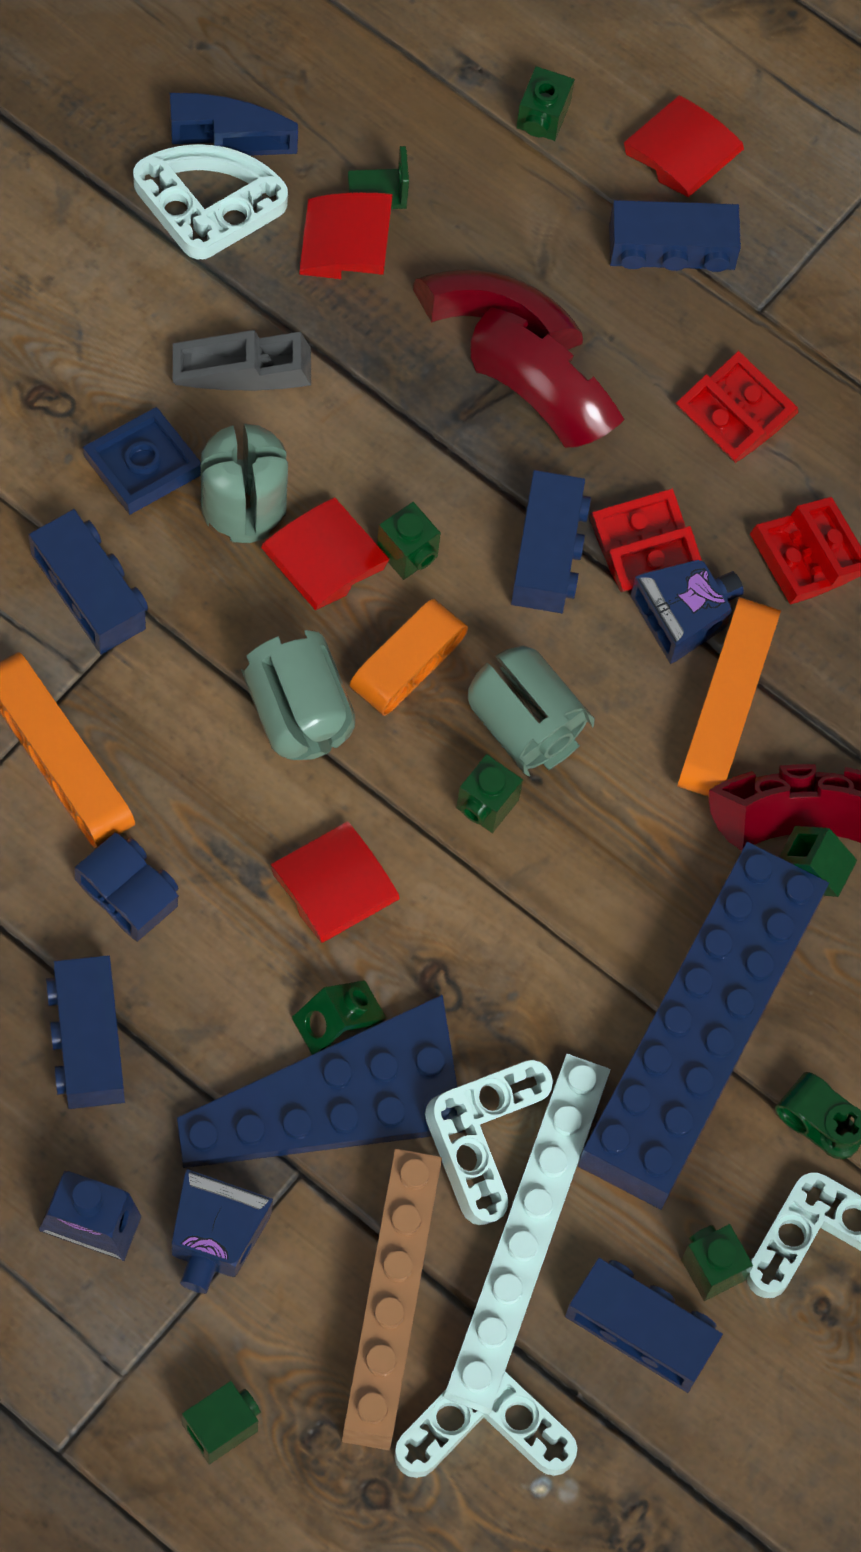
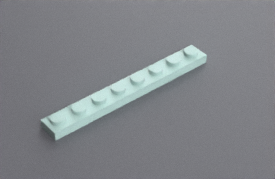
(527, 1235)

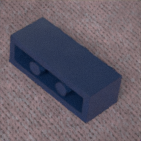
(674, 235)
(550, 542)
(89, 580)
(86, 1032)
(644, 1323)

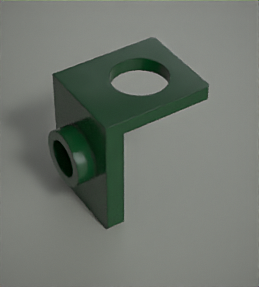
(384, 181)
(343, 1007)

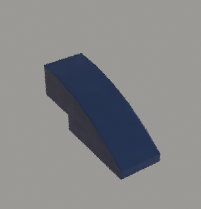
(231, 125)

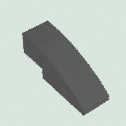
(243, 362)

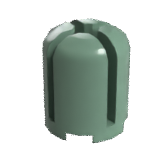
(227, 479)
(299, 696)
(511, 722)

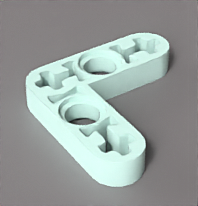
(470, 1117)
(810, 1220)
(508, 1395)

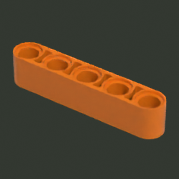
(729, 696)
(60, 753)

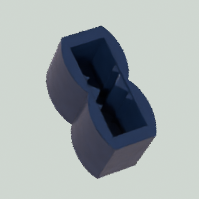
(127, 886)

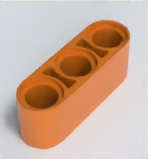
(408, 657)

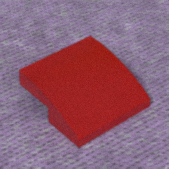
(684, 146)
(346, 234)
(737, 407)
(643, 537)
(809, 550)
(325, 553)
(335, 882)

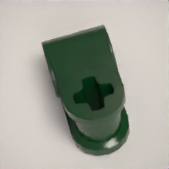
(818, 1113)

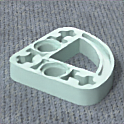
(209, 220)

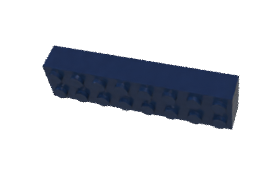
(703, 1026)

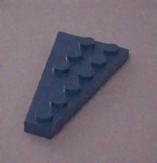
(341, 1097)

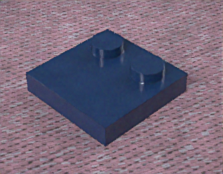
(143, 460)

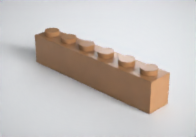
(391, 1300)

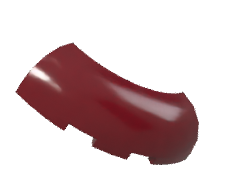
(476, 291)
(544, 377)
(773, 804)

